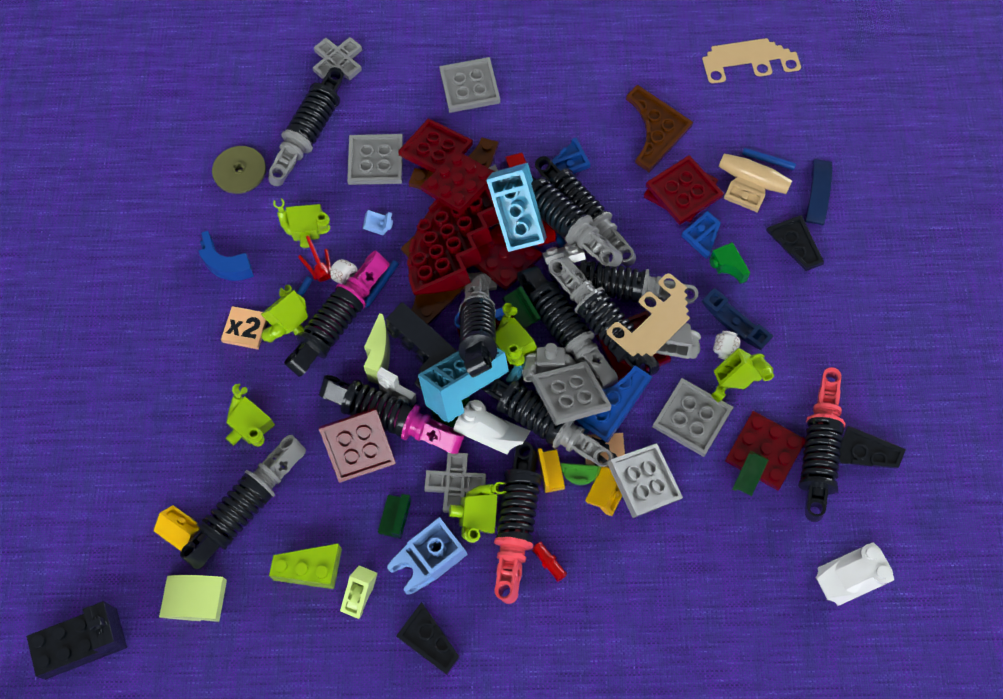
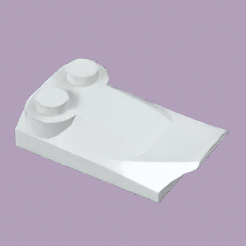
(488, 428)
(854, 574)

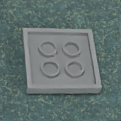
(469, 84)
(375, 159)
(571, 393)
(692, 417)
(644, 480)

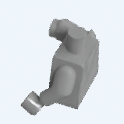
(682, 344)
(545, 360)

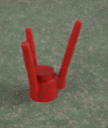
(321, 271)

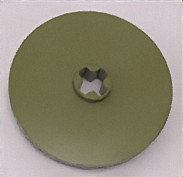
(244, 180)

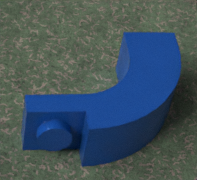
(227, 268)

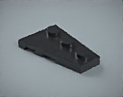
(428, 640)

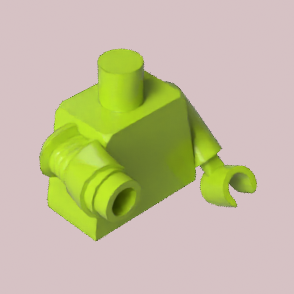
(303, 222)
(285, 315)
(513, 337)
(740, 371)
(246, 419)
(477, 511)

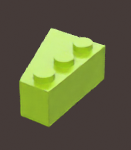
(308, 567)

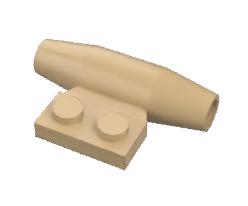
(751, 181)

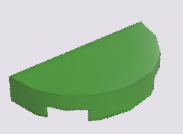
(580, 474)

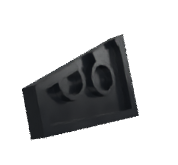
(797, 242)
(868, 450)

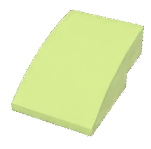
(377, 350)
(193, 597)

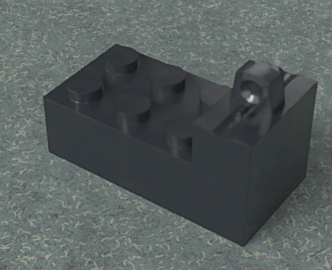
(418, 337)
(76, 641)

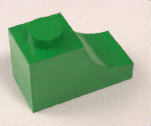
(728, 260)

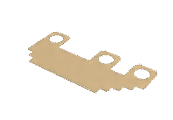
(746, 52)
(660, 326)

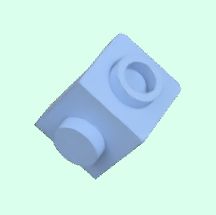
(377, 222)

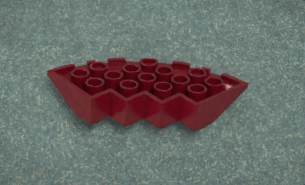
(449, 244)

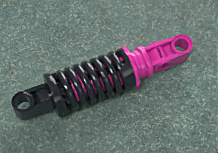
(335, 315)
(396, 415)

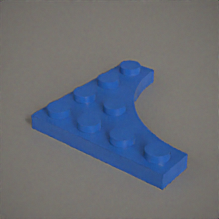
(622, 398)

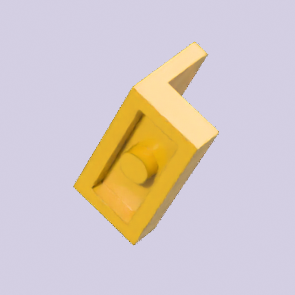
(550, 470)
(604, 492)
(176, 527)

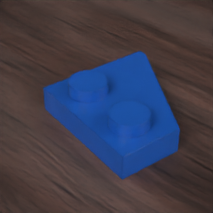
(572, 158)
(702, 234)

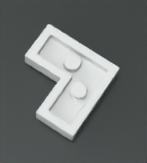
(570, 251)
(389, 384)

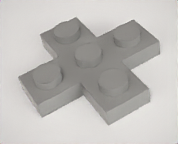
(338, 57)
(454, 481)

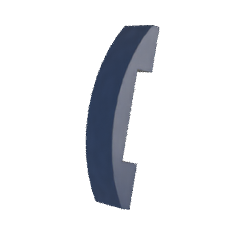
(819, 192)
(734, 321)

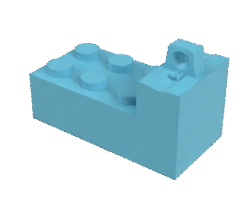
(516, 207)
(449, 383)

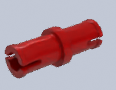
(549, 561)

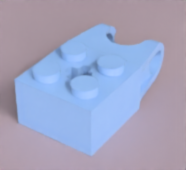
(423, 558)

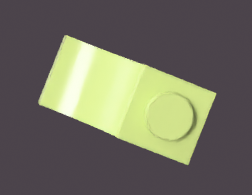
(358, 591)

